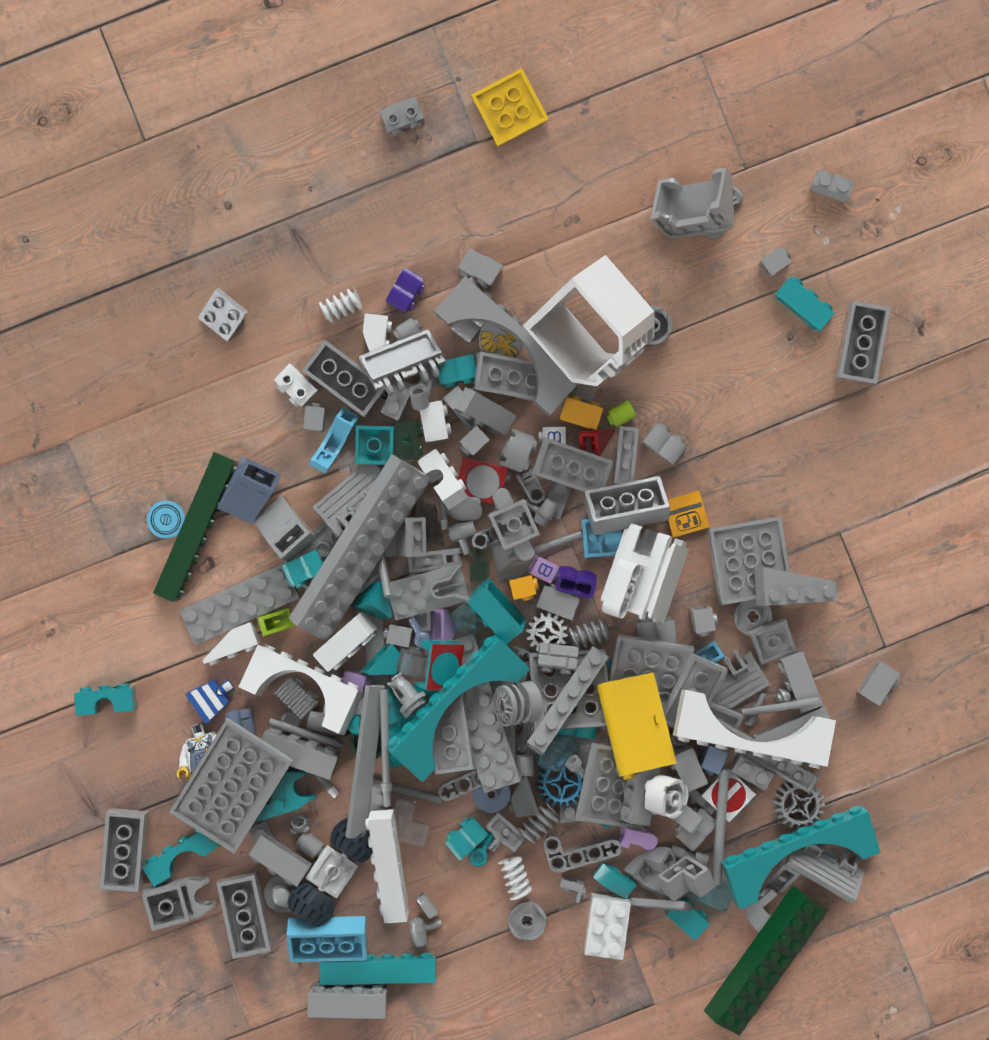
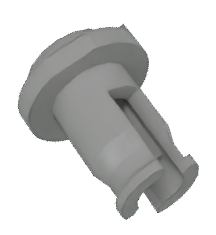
(407, 695)

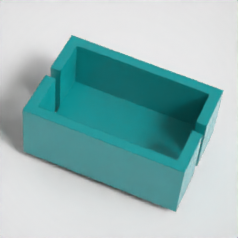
(496, 611)

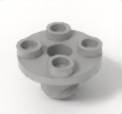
(277, 894)

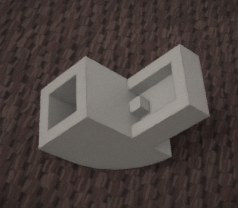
(756, 913)

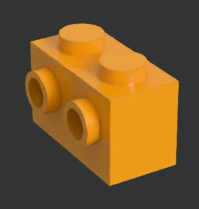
(581, 413)
(524, 587)

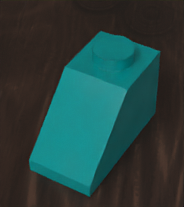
(383, 662)

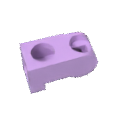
(637, 836)

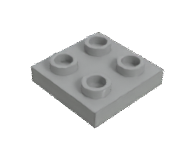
(223, 315)

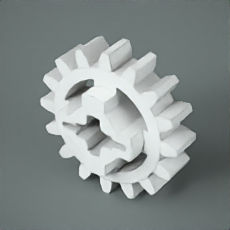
(547, 624)

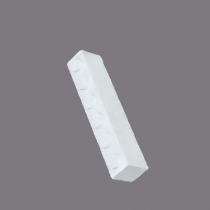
(388, 866)

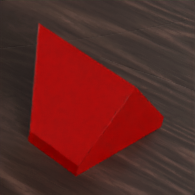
(594, 441)

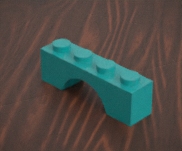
(161, 867)

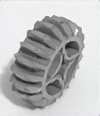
(808, 817)

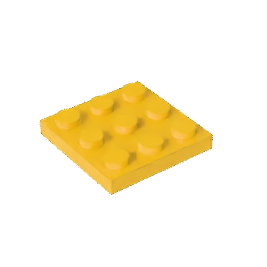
(509, 107)

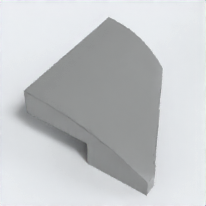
(315, 722)

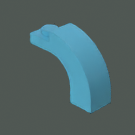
(335, 440)

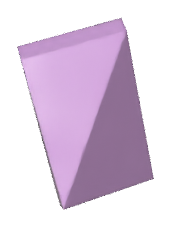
(442, 625)

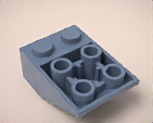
(248, 490)

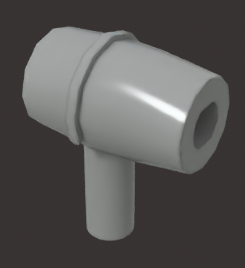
(543, 513)
(460, 532)
(419, 930)

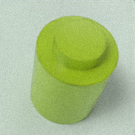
(620, 414)

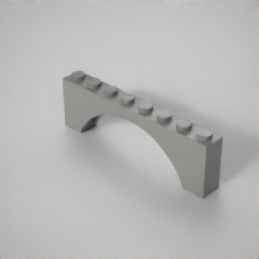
(471, 304)

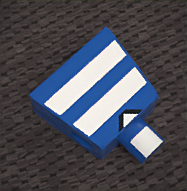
(210, 698)

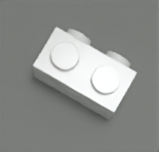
(296, 385)

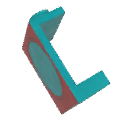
(443, 663)

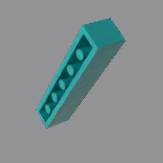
(380, 970)

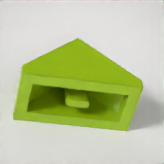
(275, 622)

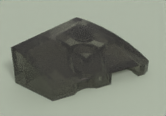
(433, 526)

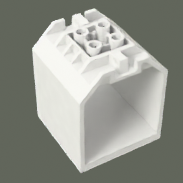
(570, 342)

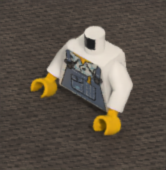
(194, 750)

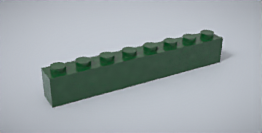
(195, 527)

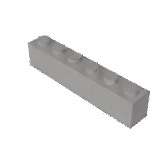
(567, 701)

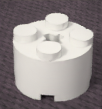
(665, 796)

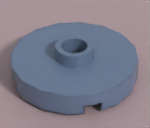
(492, 804)

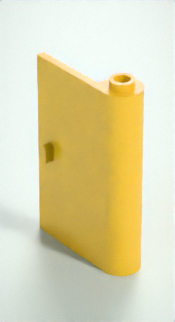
(629, 715)

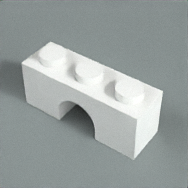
(449, 489)

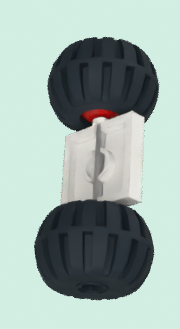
(330, 874)

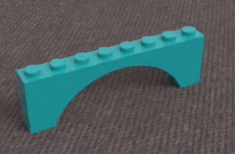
(415, 741)
(748, 870)

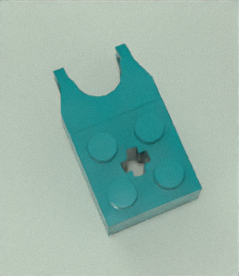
(286, 796)

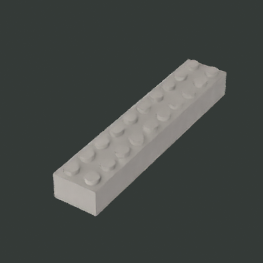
(359, 548)

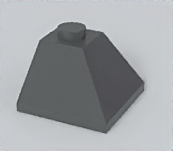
(523, 799)

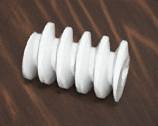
(341, 305)
(516, 877)

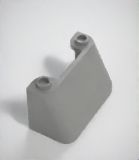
(694, 207)

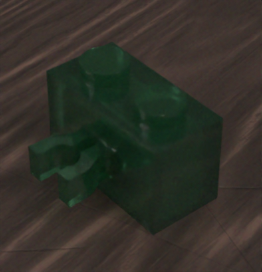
(407, 440)

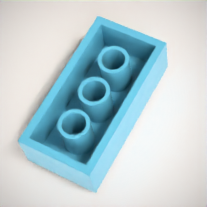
(334, 941)

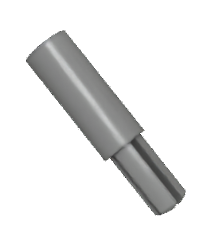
(751, 719)

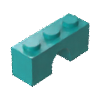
(122, 698)

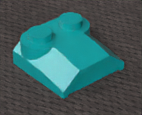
(374, 444)

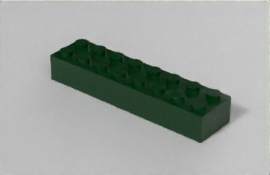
(765, 960)

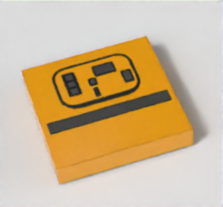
(687, 514)

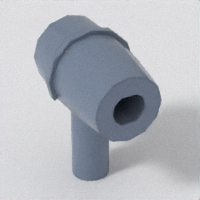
(419, 634)

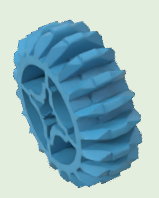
(553, 781)

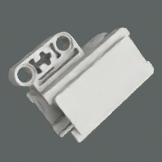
(644, 574)

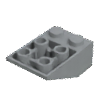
(284, 529)

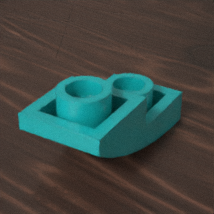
(612, 879)

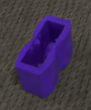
(405, 291)
(574, 581)

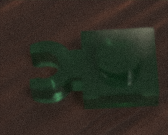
(479, 569)

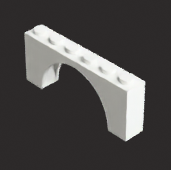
(340, 698)

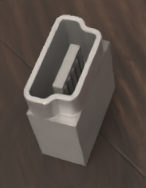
(427, 905)

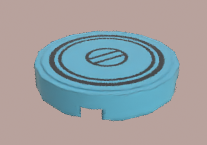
(165, 519)

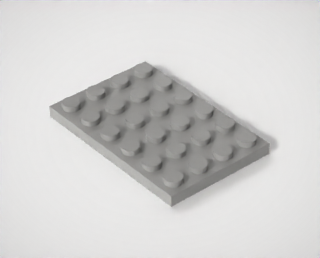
(231, 785)

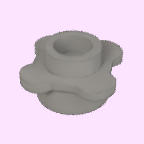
(299, 820)

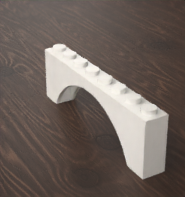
(808, 744)

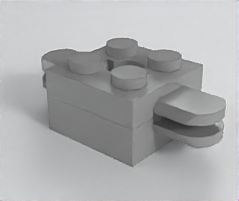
(513, 524)

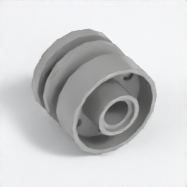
(517, 703)

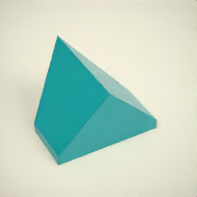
(373, 602)

